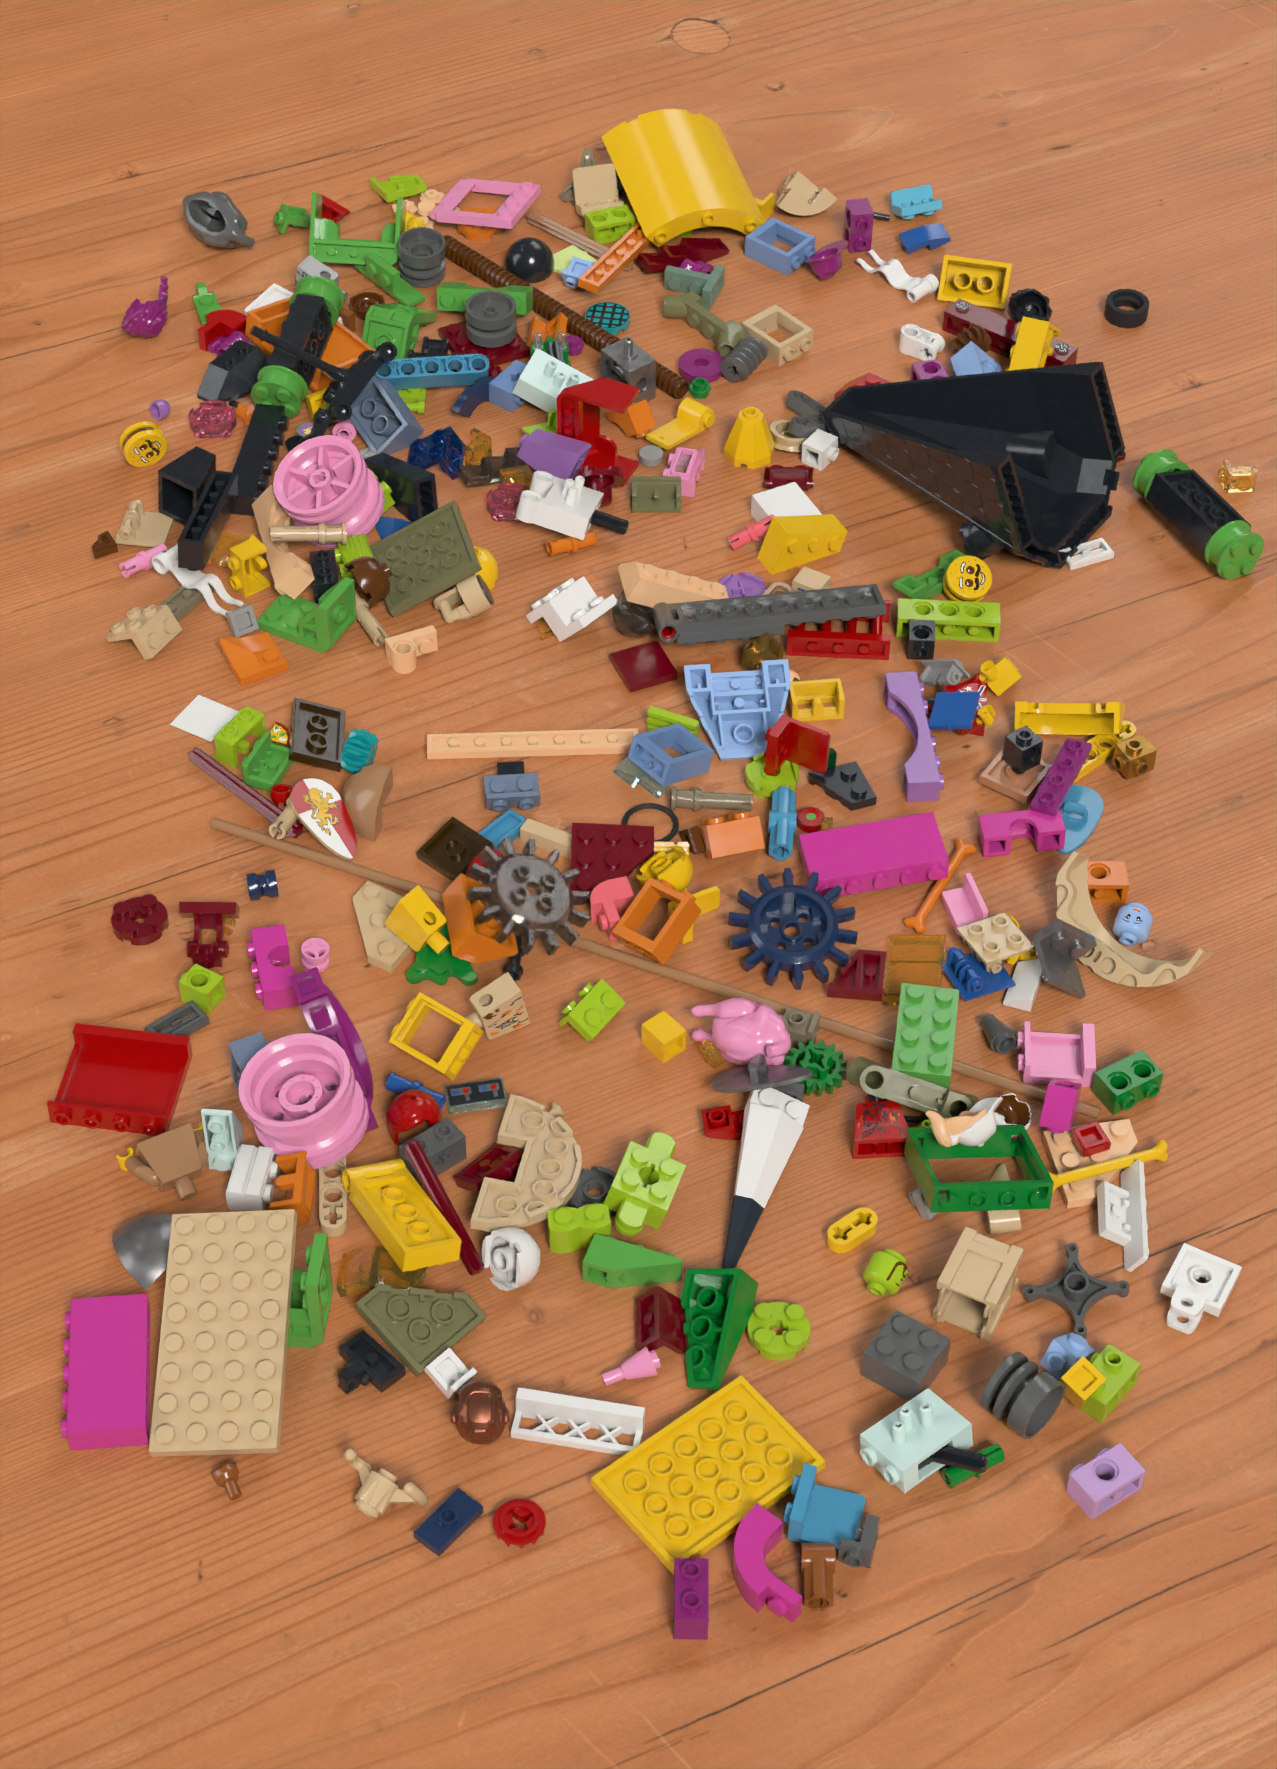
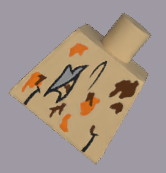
(499, 1008)

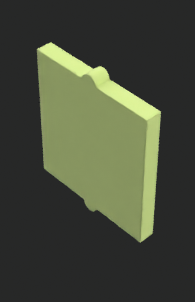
(563, 258)

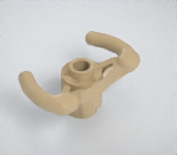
(380, 1488)

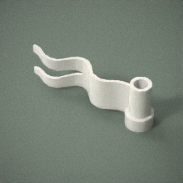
(899, 279)
(168, 561)

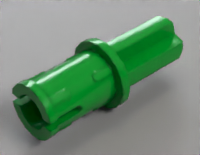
(955, 1476)

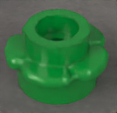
(699, 388)

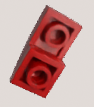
(722, 1123)

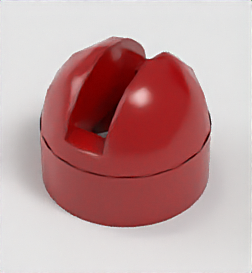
(280, 793)

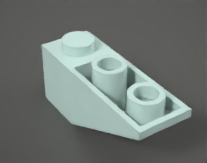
(222, 1137)

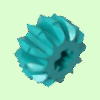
(359, 750)

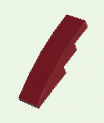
(673, 255)

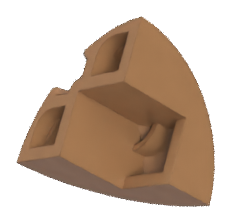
(364, 797)

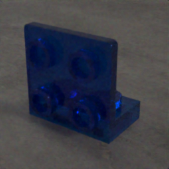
(440, 448)

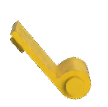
(691, 419)

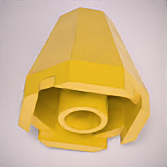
(749, 440)

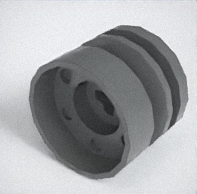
(422, 257)
(1022, 1395)

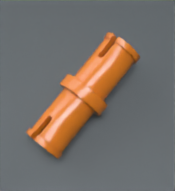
(570, 544)

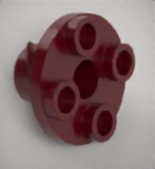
(602, 481)

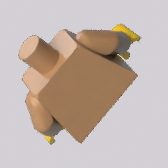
(169, 1160)

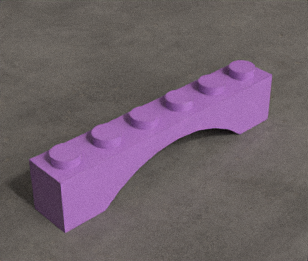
(904, 699)

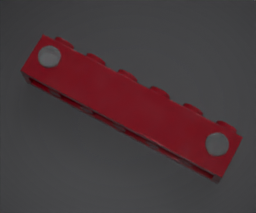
(1001, 331)

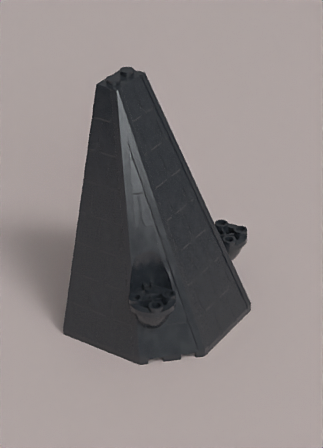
(1006, 449)

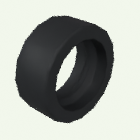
(1126, 318)

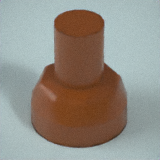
(227, 1477)

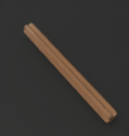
(570, 236)

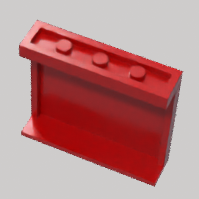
(122, 1080)

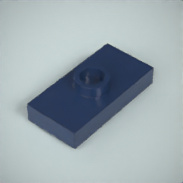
(448, 1522)

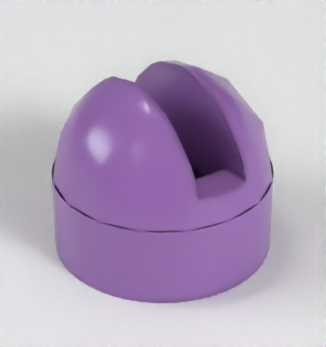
(159, 409)

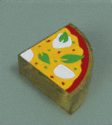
(280, 735)

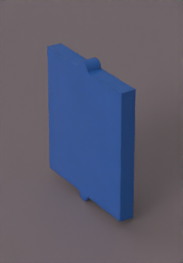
(954, 710)

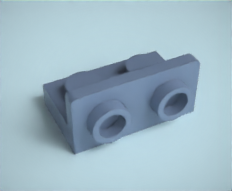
(511, 791)

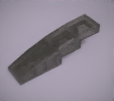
(489, 469)

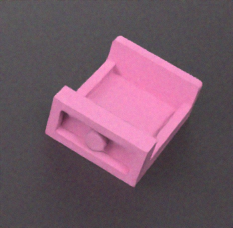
(1057, 1056)

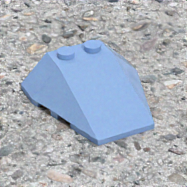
(738, 705)

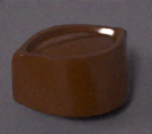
(361, 303)

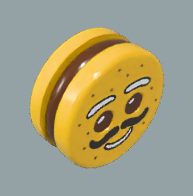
(143, 444)
(967, 579)

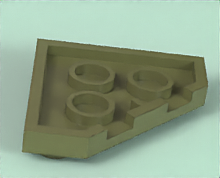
(419, 1321)

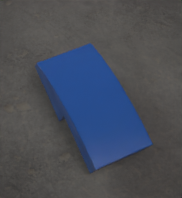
(919, 237)

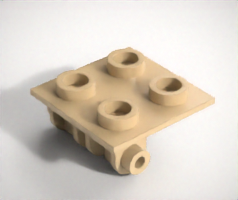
(143, 527)
(994, 940)

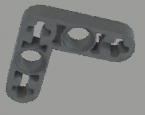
(811, 412)

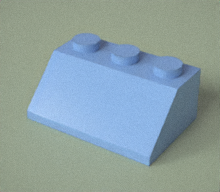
(973, 361)

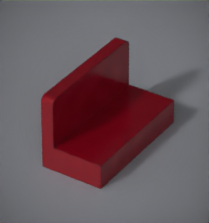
(660, 1321)

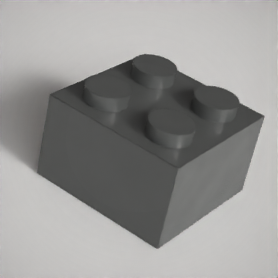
(905, 1356)

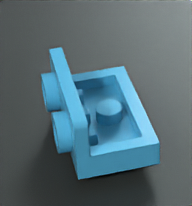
(914, 201)

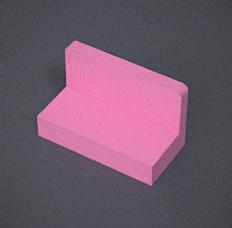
(964, 904)

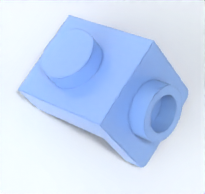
(575, 269)
(1065, 1353)

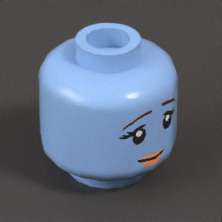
(1132, 924)

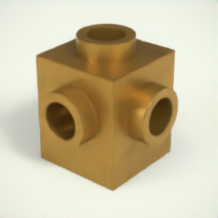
(761, 649)
(1134, 756)

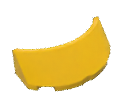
(1070, 718)

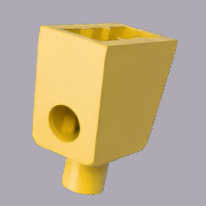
(418, 922)

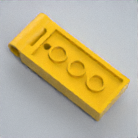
(401, 1215)

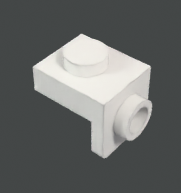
(449, 1373)

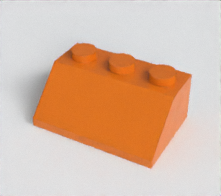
(467, 937)

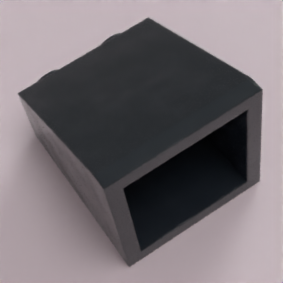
(183, 482)

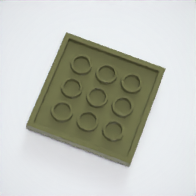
(426, 557)

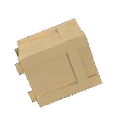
(977, 1283)

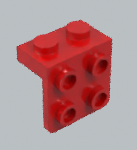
(796, 743)

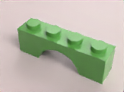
(453, 296)

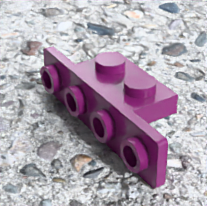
(1060, 777)

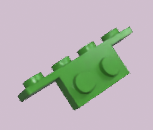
(389, 280)

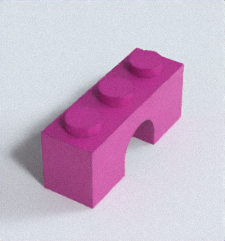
(999, 829)
(270, 950)

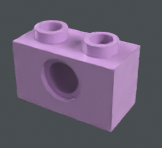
(1096, 1495)

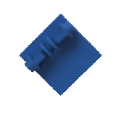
(971, 976)

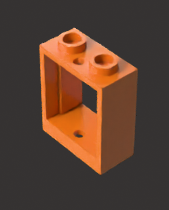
(672, 931)

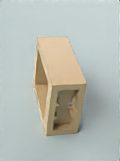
(776, 318)

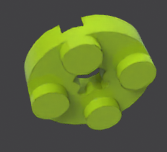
(763, 784)
(783, 1315)

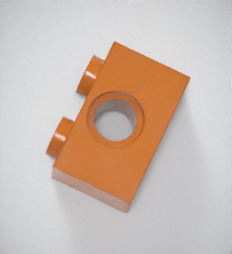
(1107, 882)

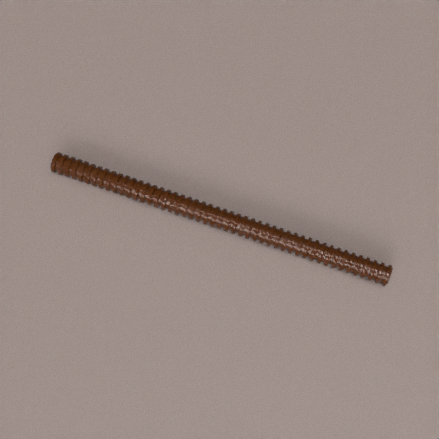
(550, 308)

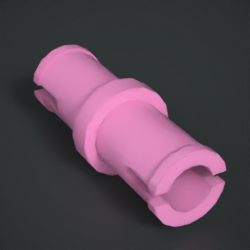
(141, 561)

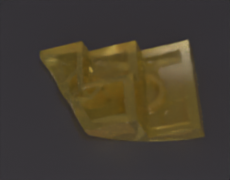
(373, 1266)

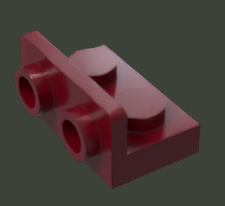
(496, 1163)

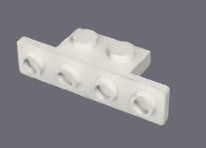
(1124, 1214)

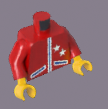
(984, 712)

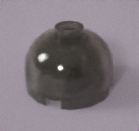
(632, 618)

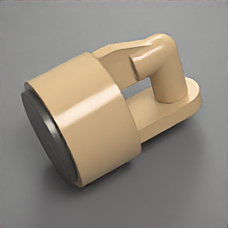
(474, 595)

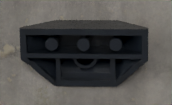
(233, 372)

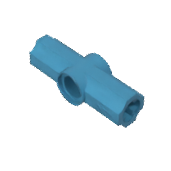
(782, 823)

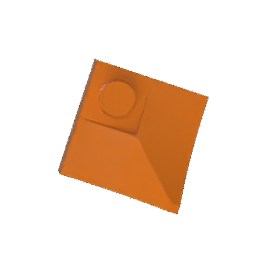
(253, 657)

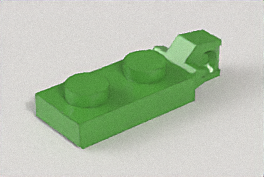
(204, 302)

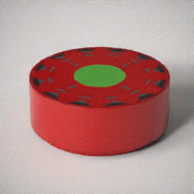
(810, 819)

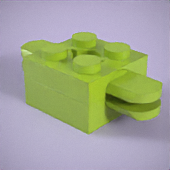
(644, 1184)

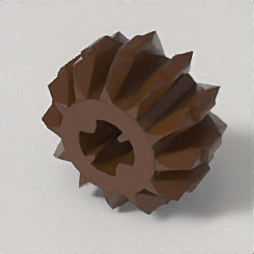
(975, 334)

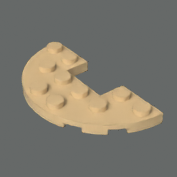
(545, 1174)

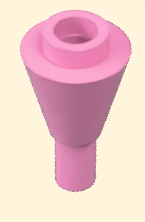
(345, 429)
(640, 1365)

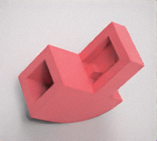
(609, 903)

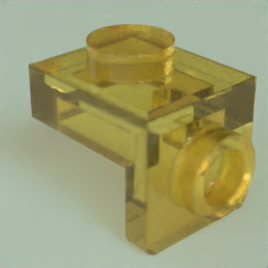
(479, 447)
(517, 474)
(1237, 478)

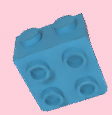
(821, 1512)

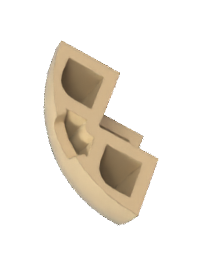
(802, 197)

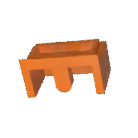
(299, 1183)

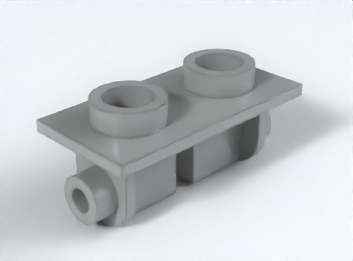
(942, 672)

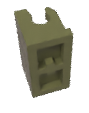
(656, 494)

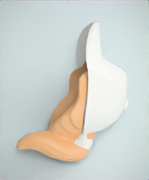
(969, 1128)

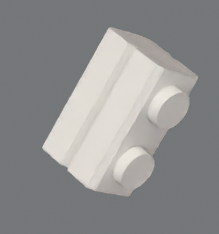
(252, 1179)

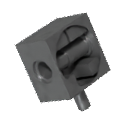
(630, 365)

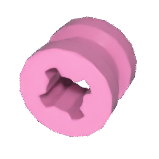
(315, 954)

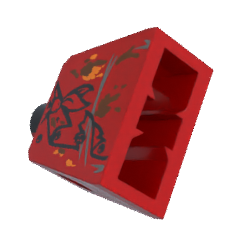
(879, 1129)

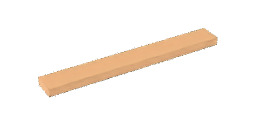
(530, 743)

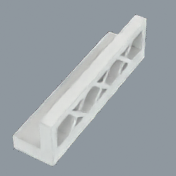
(575, 1411)

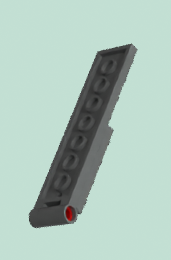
(759, 614)

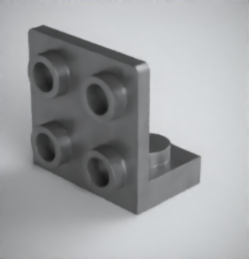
(1057, 950)

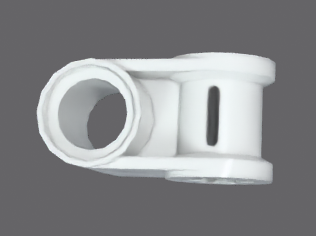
(918, 344)

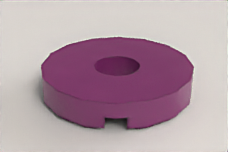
(692, 359)

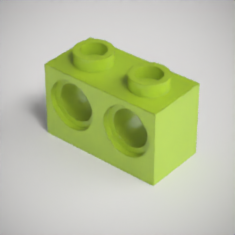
(609, 223)

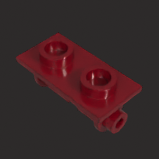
(778, 475)

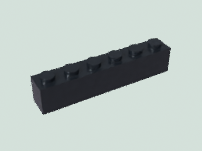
(258, 454)
(207, 520)

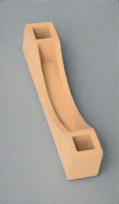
(288, 571)

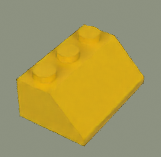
(975, 281)

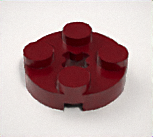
(145, 908)

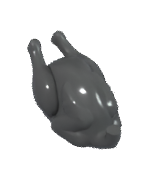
(216, 219)

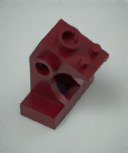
(208, 916)

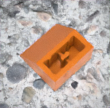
(731, 836)

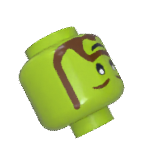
(885, 1272)

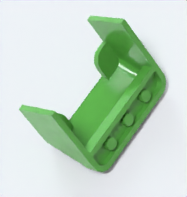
(328, 248)

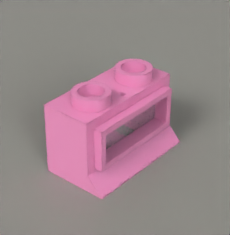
(688, 465)

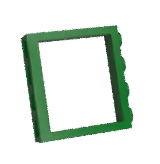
(987, 1195)

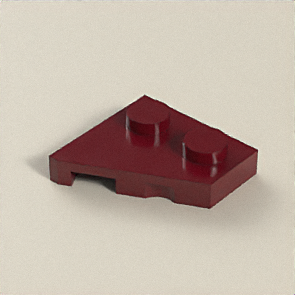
(861, 977)

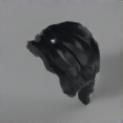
(1029, 304)

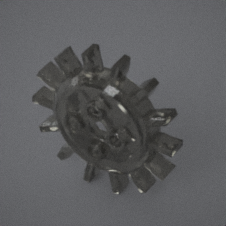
(527, 914)

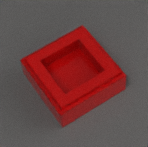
(1090, 1139)

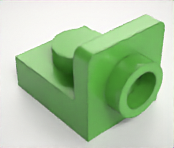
(291, 215)

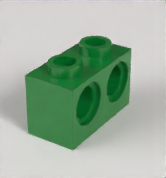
(1127, 1082)

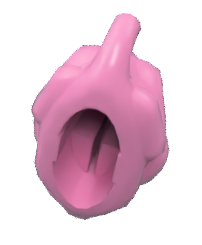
(744, 1030)

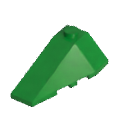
(716, 1314)

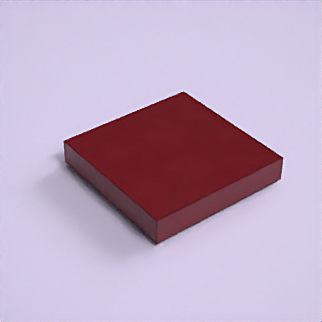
(643, 666)

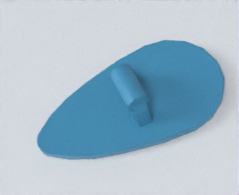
(1080, 815)

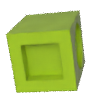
(202, 987)

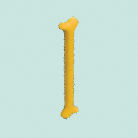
(1158, 1153)

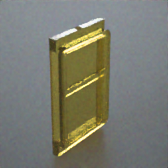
(912, 961)

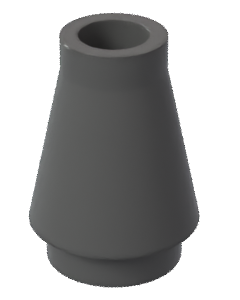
(1000, 1036)

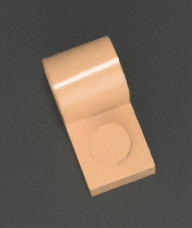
(404, 648)

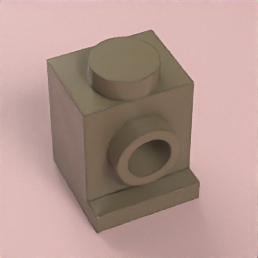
(801, 1026)

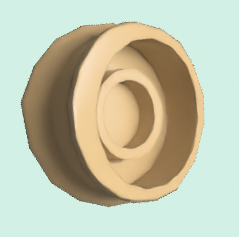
(783, 438)

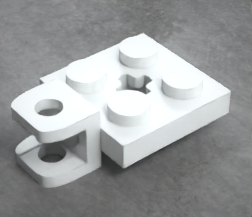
(1192, 1297)

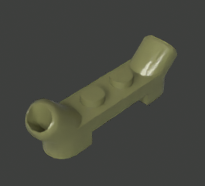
(690, 309)
(907, 1089)

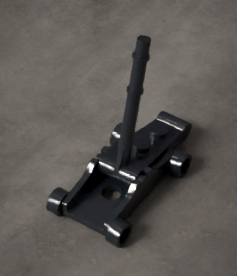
(346, 383)

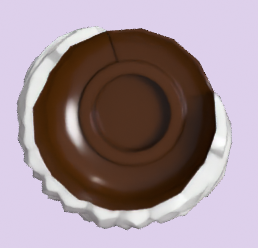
(1013, 1112)

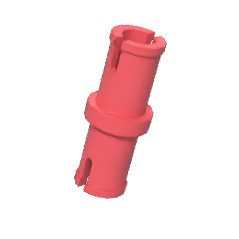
(751, 533)

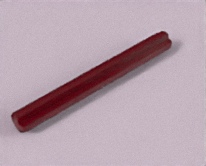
(441, 1200)

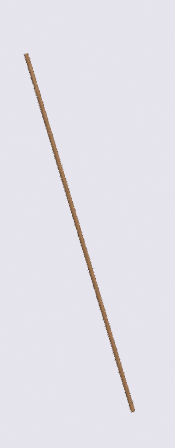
(638, 962)

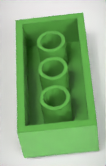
(926, 1032)

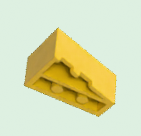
(1032, 344)
(800, 540)

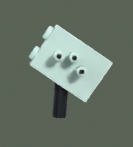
(546, 377)
(919, 1442)

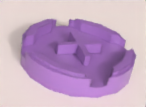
(743, 585)

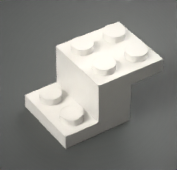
(570, 607)

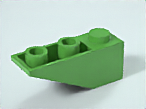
(622, 1264)

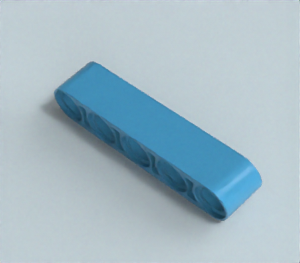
(441, 365)

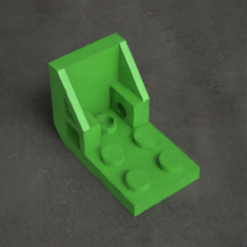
(396, 325)
(312, 623)
(311, 1296)

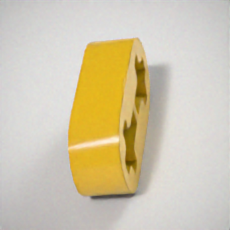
(849, 1227)

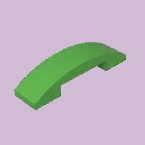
(929, 583)

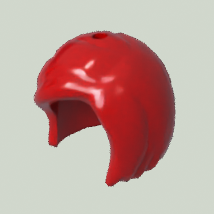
(411, 1110)

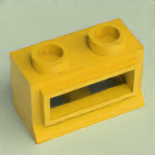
(253, 580)
(816, 693)

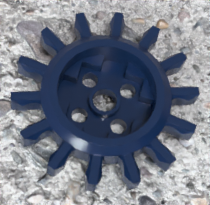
(786, 906)

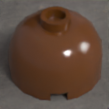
(370, 579)

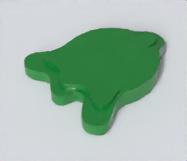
(440, 967)

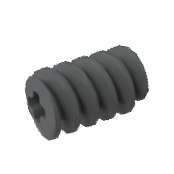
(743, 359)

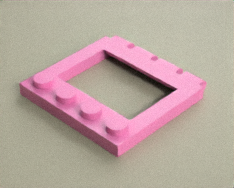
(520, 199)

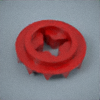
(522, 1511)

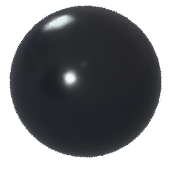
(529, 260)

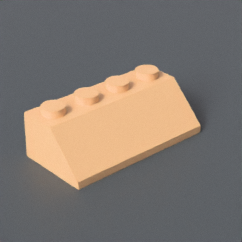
(651, 585)

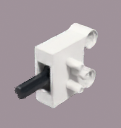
(565, 506)

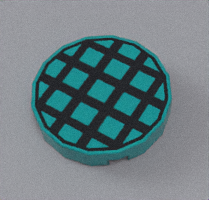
(609, 316)

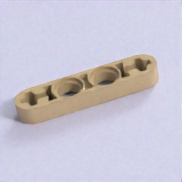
(333, 1185)

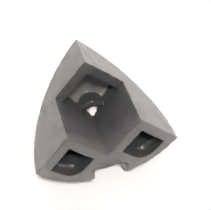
(144, 1246)

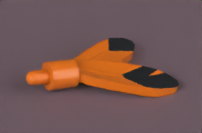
(242, 412)

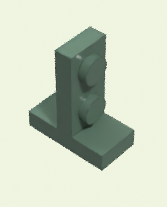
(703, 284)

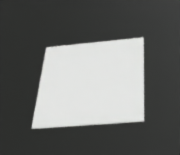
(204, 718)

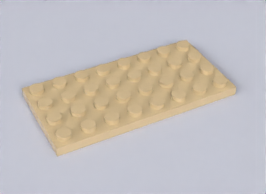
(224, 1334)

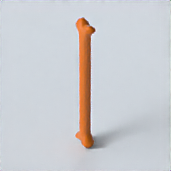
(918, 920)

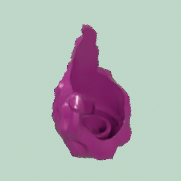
(147, 318)

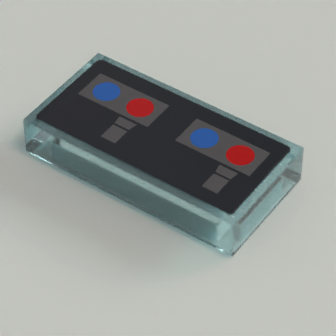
(475, 1096)

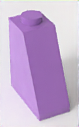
(553, 453)

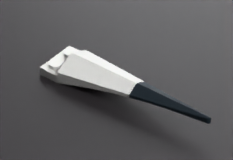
(768, 1137)

